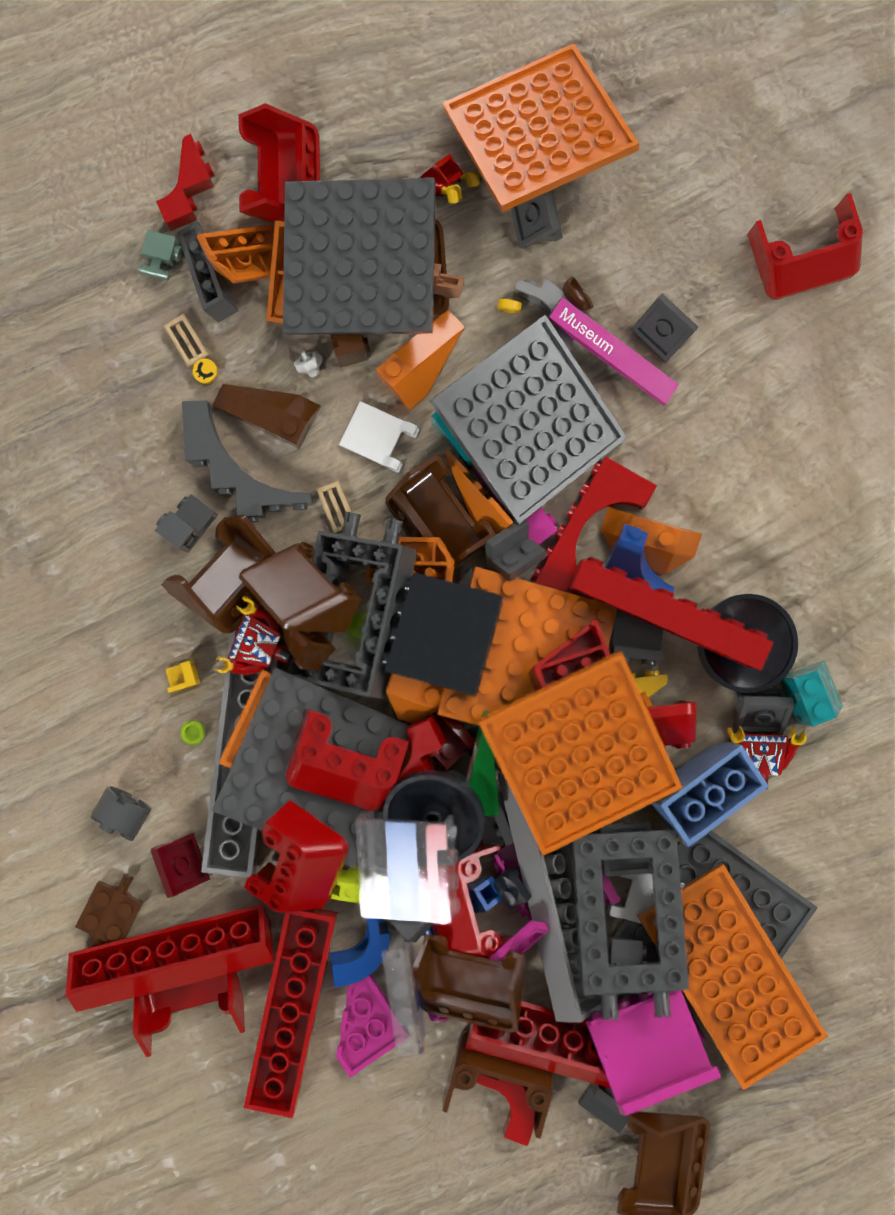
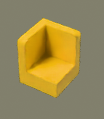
(182, 676)

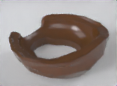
(577, 295)

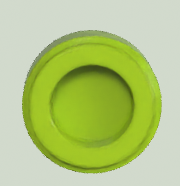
(193, 732)

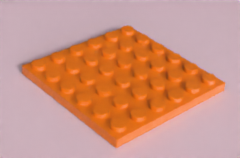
(540, 127)
(529, 628)
(580, 753)

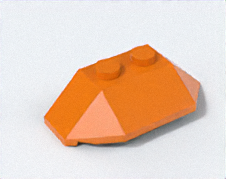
(240, 253)
(665, 544)
(431, 558)
(412, 698)

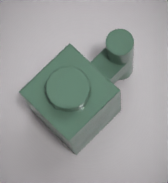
(160, 251)

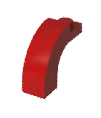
(520, 1118)

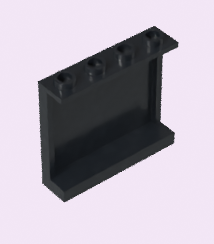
(443, 634)

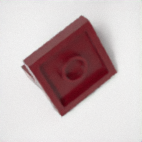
(457, 742)
(179, 865)

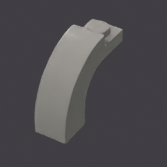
(545, 297)

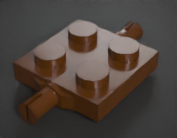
(109, 912)

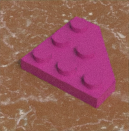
(365, 1026)

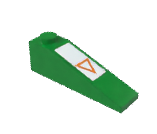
(482, 775)

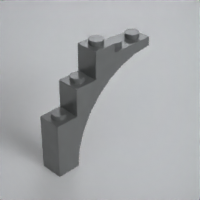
(204, 447)

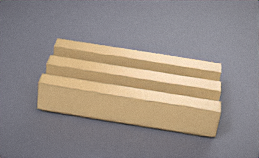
(175, 322)
(328, 488)

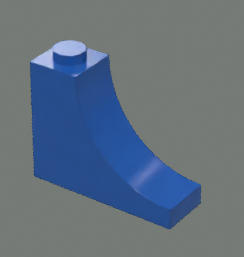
(630, 557)

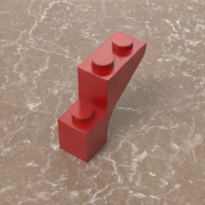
(193, 179)
(426, 740)

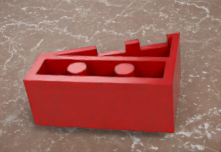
(575, 654)

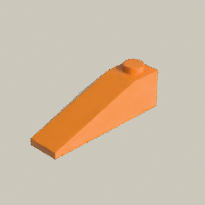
(275, 296)
(417, 363)
(474, 498)

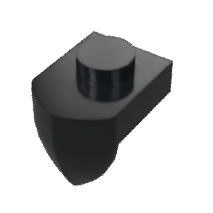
(511, 888)

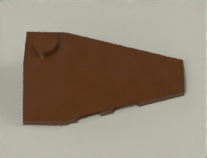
(273, 412)
(308, 648)

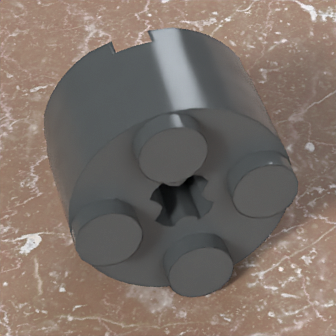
(120, 813)

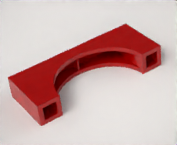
(609, 487)

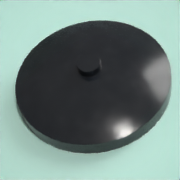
(763, 615)
(432, 798)

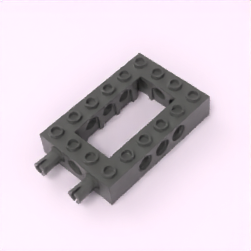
(394, 566)
(652, 977)

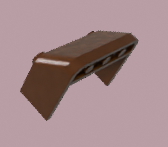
(469, 1064)

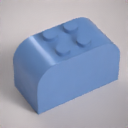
(712, 790)

